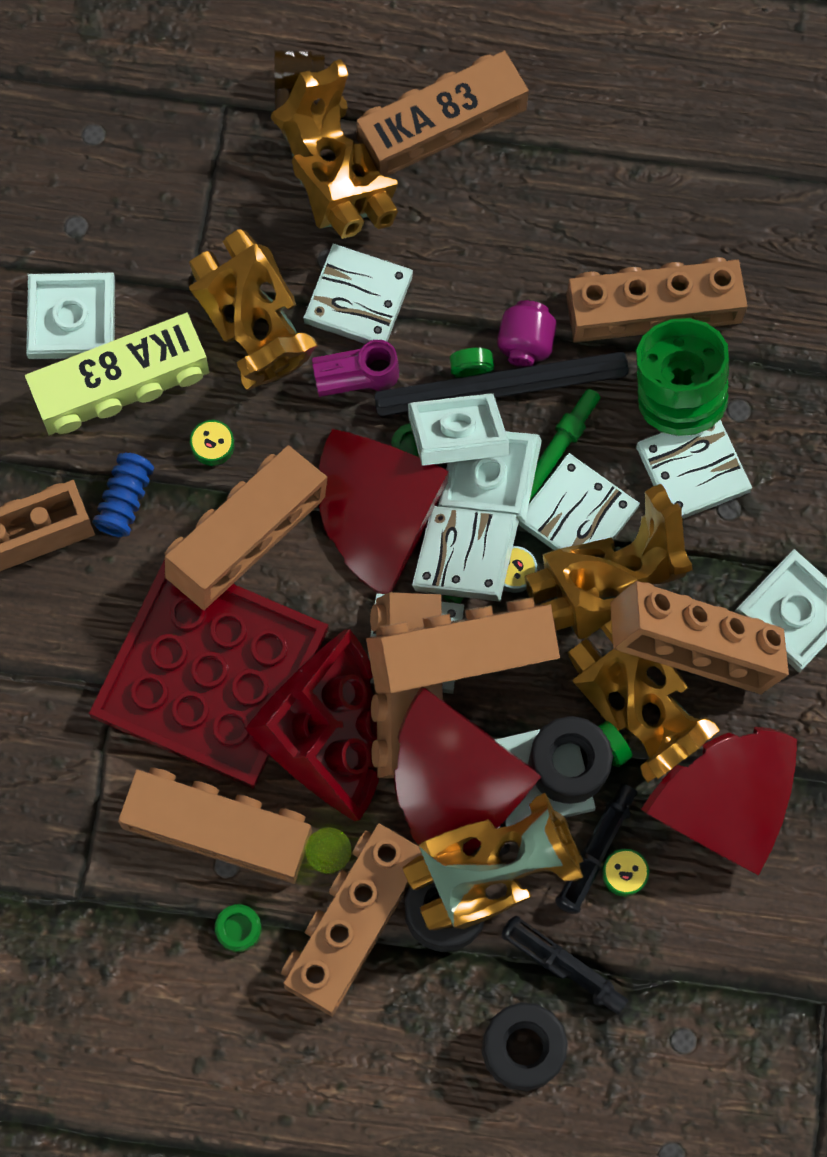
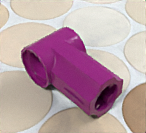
(351, 370)

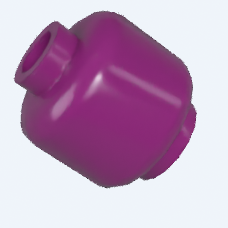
(526, 333)

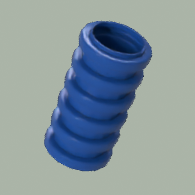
(123, 494)

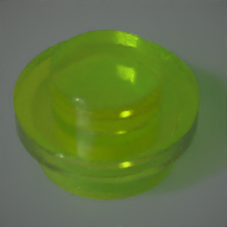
(328, 850)

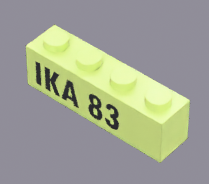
(118, 374)

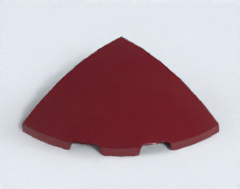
(376, 505)
(324, 726)
(454, 772)
(731, 795)

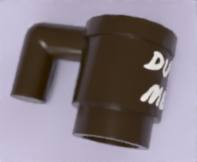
(287, 69)

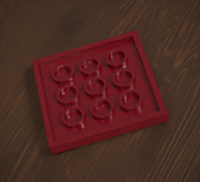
(202, 675)

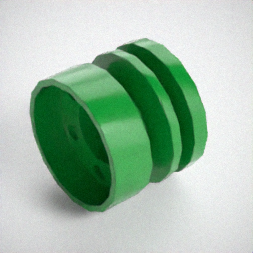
(682, 376)

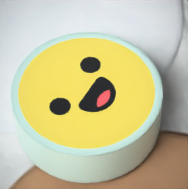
(520, 564)

